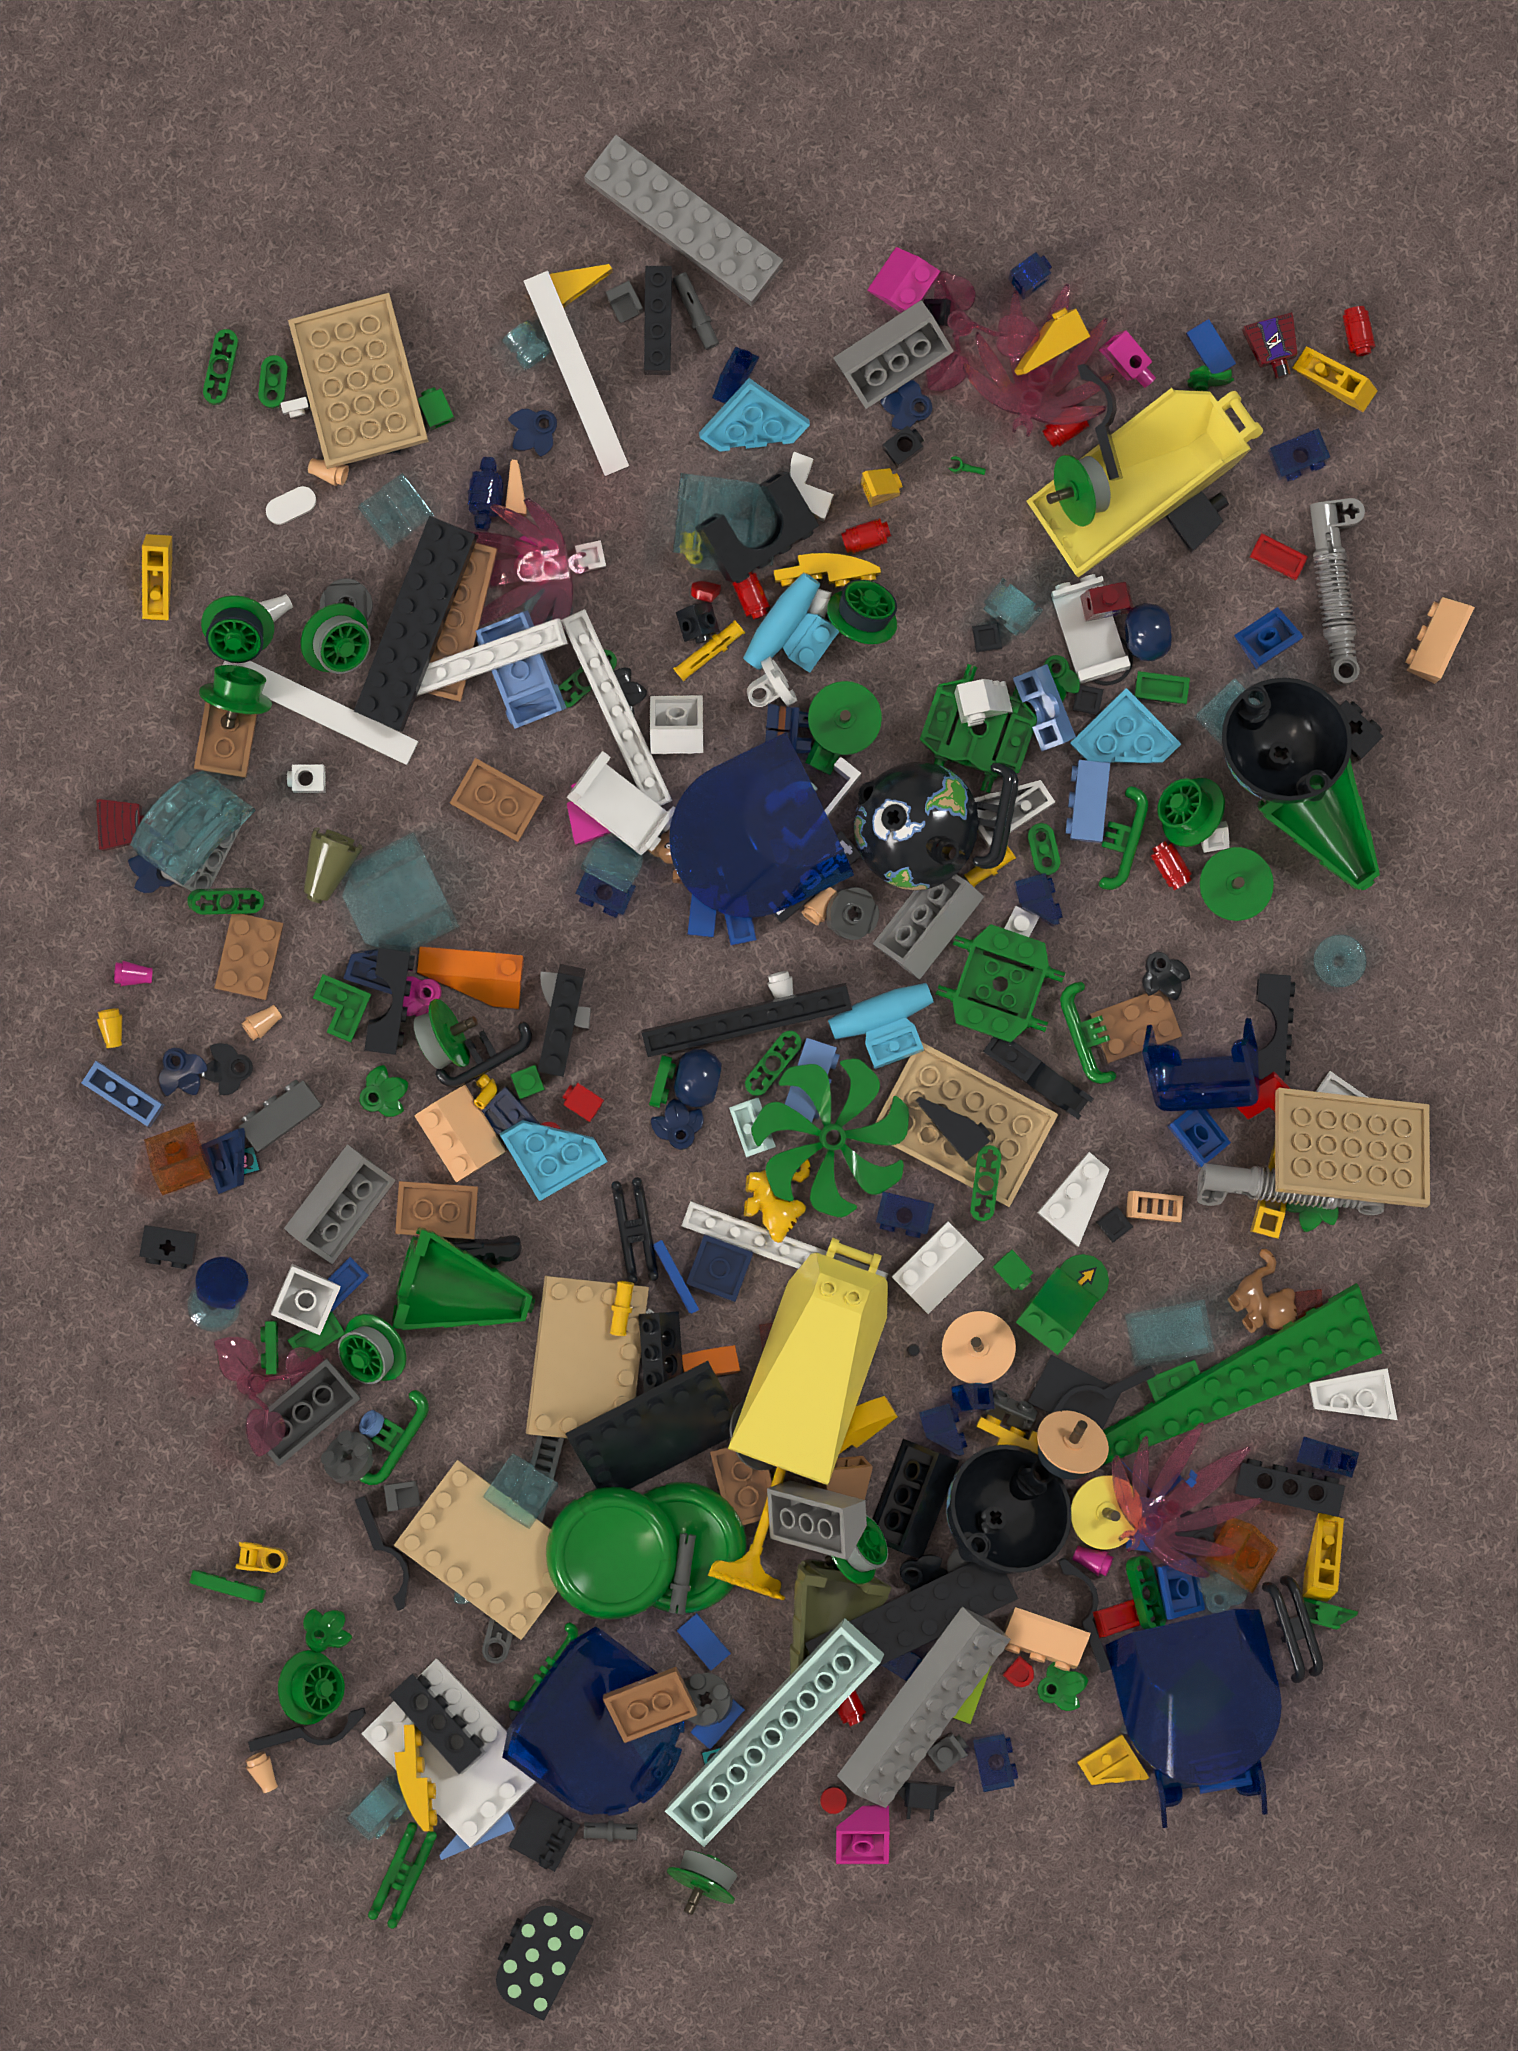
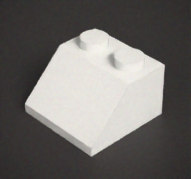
(676, 724)
(305, 1299)

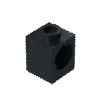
(897, 456)

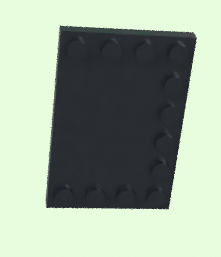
(654, 1430)

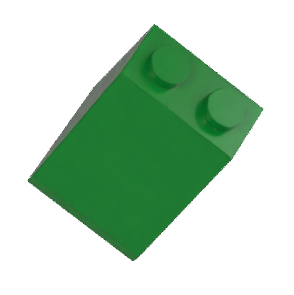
(1057, 1310)

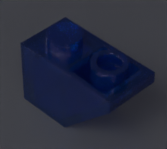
(735, 374)
(1036, 898)
(941, 1428)
(1327, 1457)

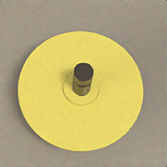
(1097, 1514)

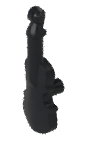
(498, 1250)

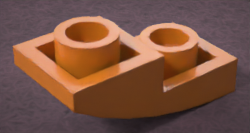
(722, 1360)

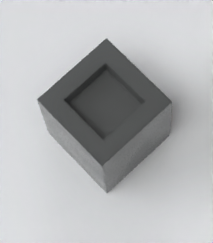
(624, 302)
(402, 1495)

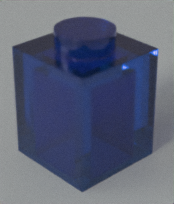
(972, 1397)

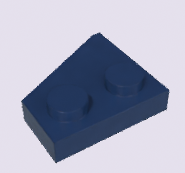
(226, 1160)

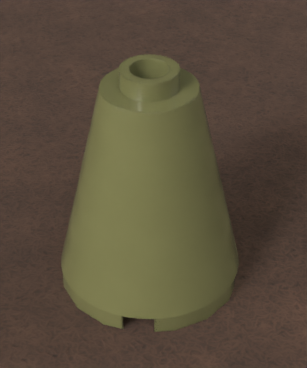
(328, 863)

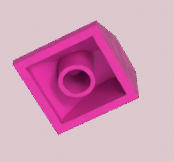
(864, 1837)

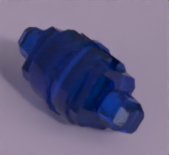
(484, 491)

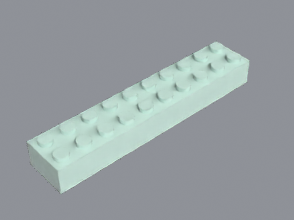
(774, 1732)

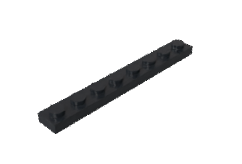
(746, 1020)

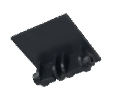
(544, 1835)

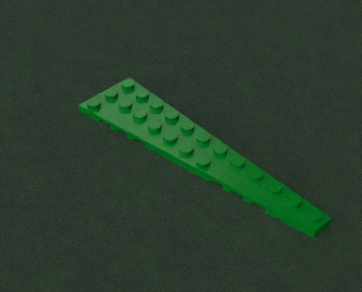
(1296, 1355)

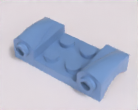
(526, 684)

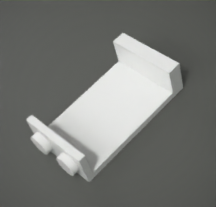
(1091, 644)
(850, 774)
(620, 806)

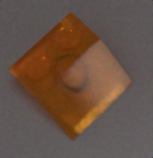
(177, 1158)
(1251, 1557)

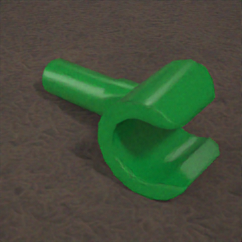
(966, 467)

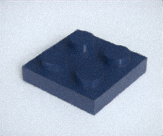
(719, 1268)

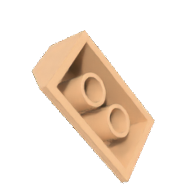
(1438, 639)
(460, 1133)
(1045, 1639)

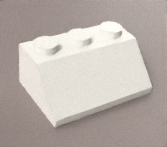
(937, 1267)

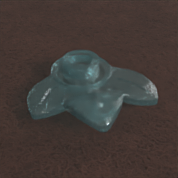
(1220, 1586)

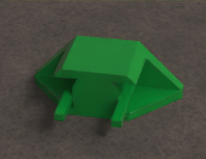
(1328, 1614)

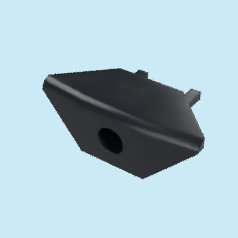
(923, 1795)

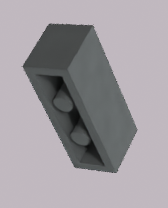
(280, 1115)

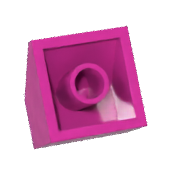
(904, 280)

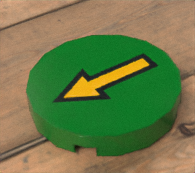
(1088, 1272)

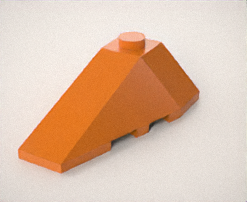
(481, 975)

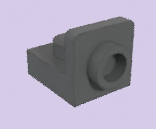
(948, 1751)

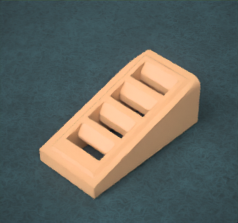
(515, 491)
(1132, 1206)

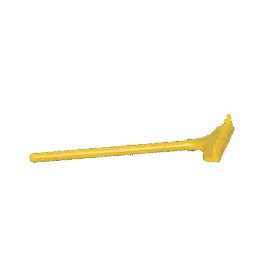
(748, 1570)

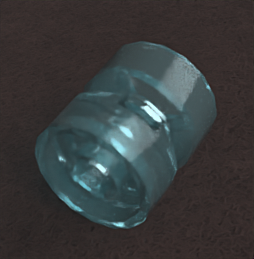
(526, 345)

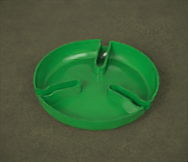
(718, 1537)
(611, 1553)

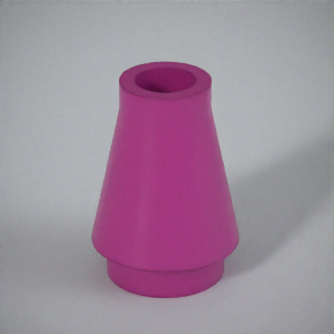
(131, 974)
(1094, 1560)

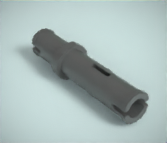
(700, 320)
(680, 1585)

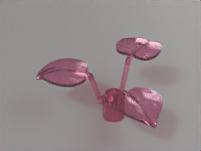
(1014, 339)
(235, 1361)

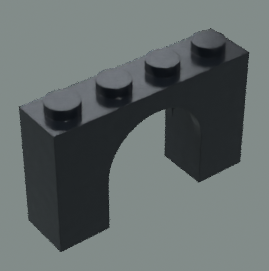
(792, 523)

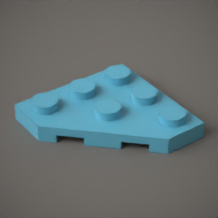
(753, 420)
(1125, 734)
(551, 1156)

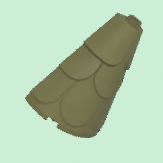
(824, 1600)

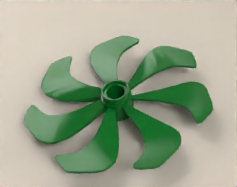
(863, 1090)

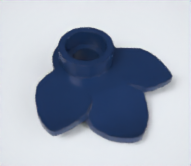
(902, 405)
(529, 432)
(149, 875)
(182, 1076)
(678, 1120)

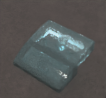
(395, 511)
(520, 1491)

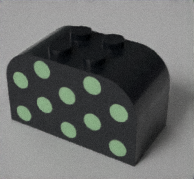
(540, 1955)

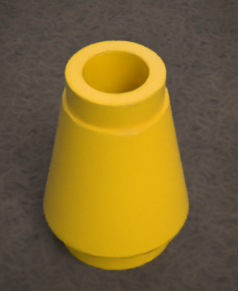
(111, 1027)

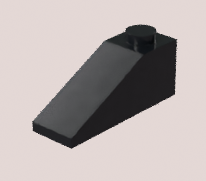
(960, 1131)

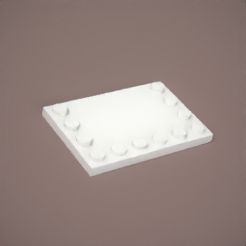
(484, 1792)

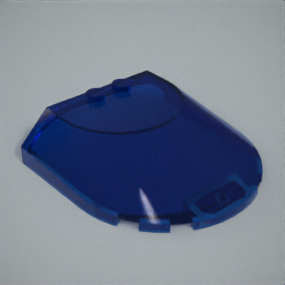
(755, 835)
(1199, 1695)
(571, 1742)

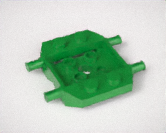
(972, 749)
(979, 977)

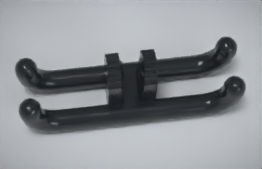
(1003, 819)
(494, 1061)
(635, 1230)
(1295, 1628)

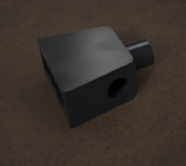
(1197, 519)

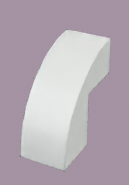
(816, 499)

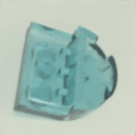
(613, 862)

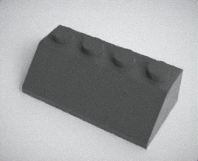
(311, 1407)

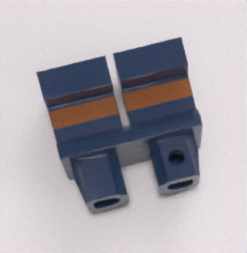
(788, 719)

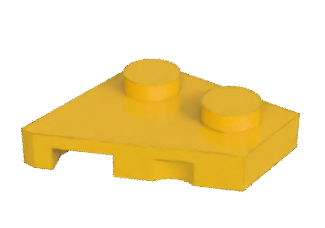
(1112, 1763)

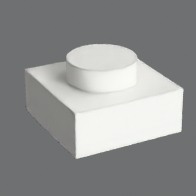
(295, 407)
(594, 555)
(1218, 840)
(1021, 922)

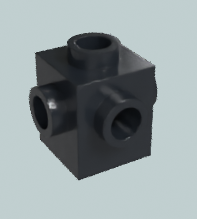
(697, 622)

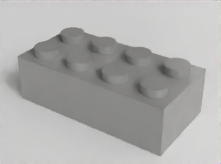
(893, 354)

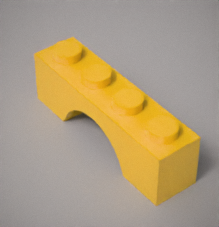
(1268, 1214)

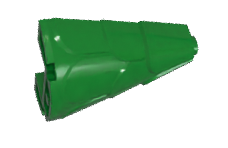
(1331, 830)
(454, 1288)

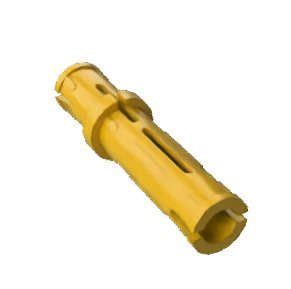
(717, 644)

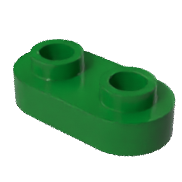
(273, 382)
(1047, 848)
(660, 1093)

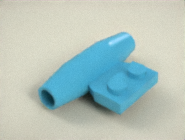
(790, 626)
(885, 1023)

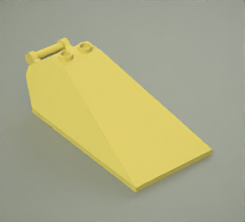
(1164, 460)
(814, 1364)

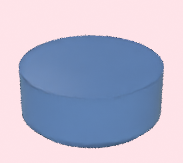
(371, 1423)

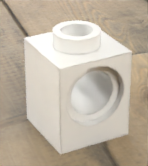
(319, 780)

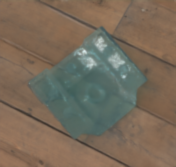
(737, 500)
(189, 825)
(397, 897)

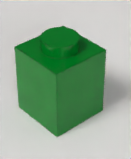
(435, 408)
(528, 1082)
(1013, 1271)

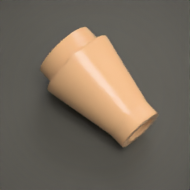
(334, 475)
(816, 908)
(261, 1022)
(262, 1771)

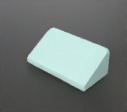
(744, 1117)

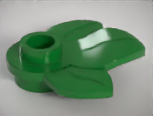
(1202, 378)
(1066, 679)
(386, 1090)
(1311, 1216)
(326, 1627)
(1066, 1685)

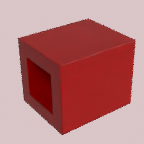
(582, 1101)

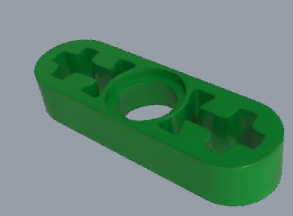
(210, 384)
(574, 696)
(215, 895)
(755, 1074)
(995, 1177)
(222, 1585)
(1136, 1586)

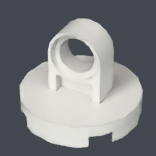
(774, 683)

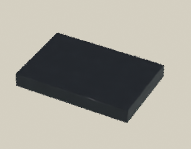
(1060, 1377)

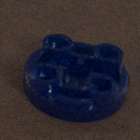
(221, 1282)

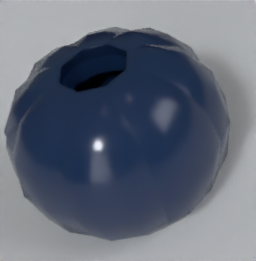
(1148, 632)
(697, 1078)

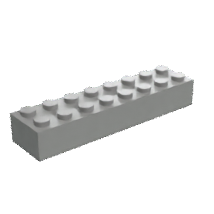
(683, 220)
(923, 1707)

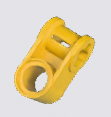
(259, 1557)

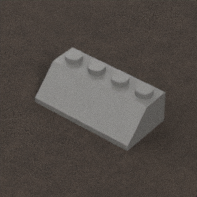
(928, 924)
(339, 1204)
(815, 1518)

